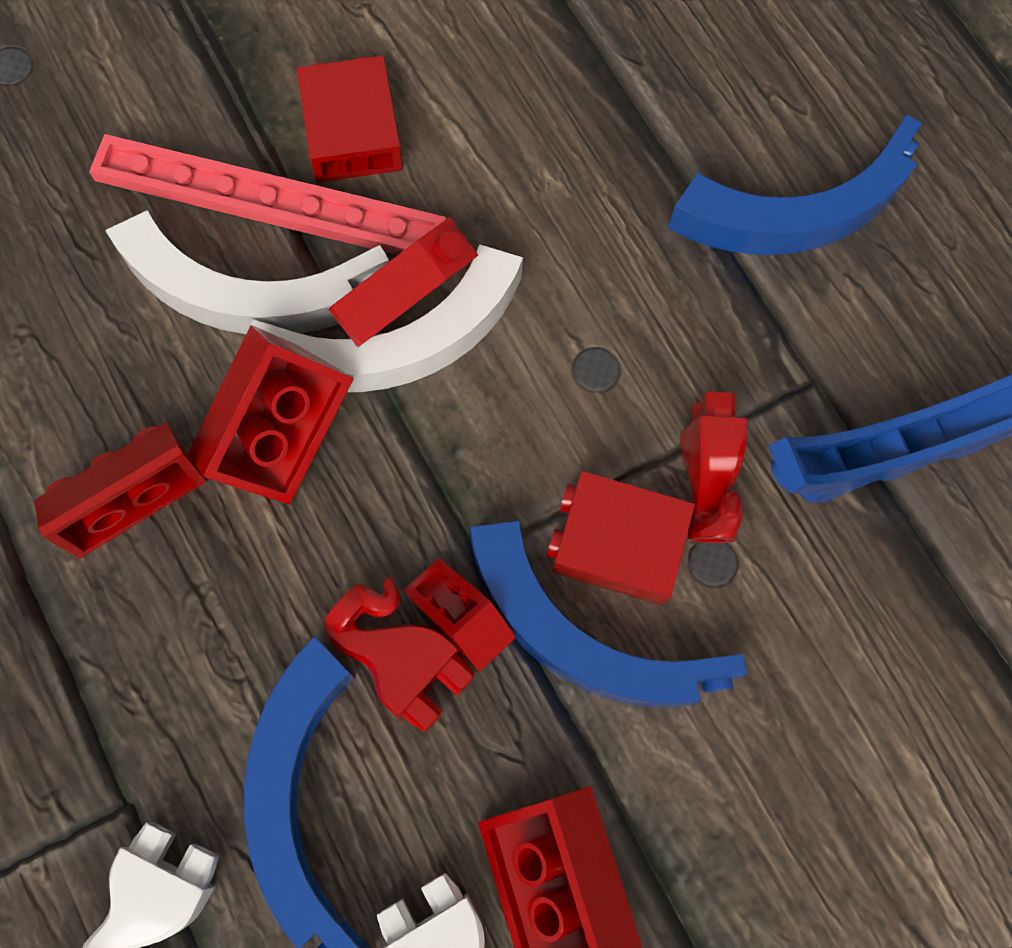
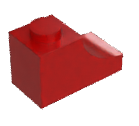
(460, 613)

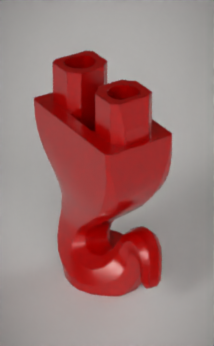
(712, 458)
(400, 657)

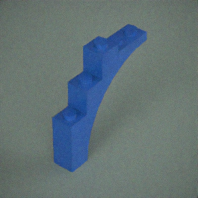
(844, 461)

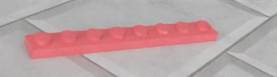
(259, 196)

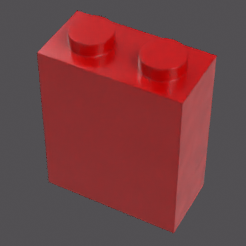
(349, 119)
(621, 538)

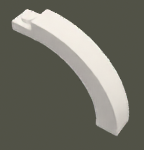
(230, 301)
(432, 339)

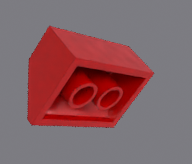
(269, 417)
(117, 491)
(559, 875)

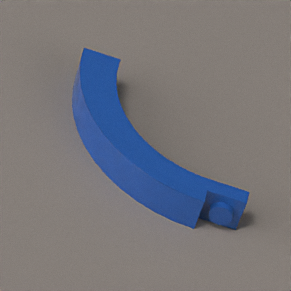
(794, 224)
(572, 653)
(272, 799)

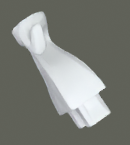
(151, 895)
(451, 926)

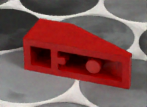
(403, 282)

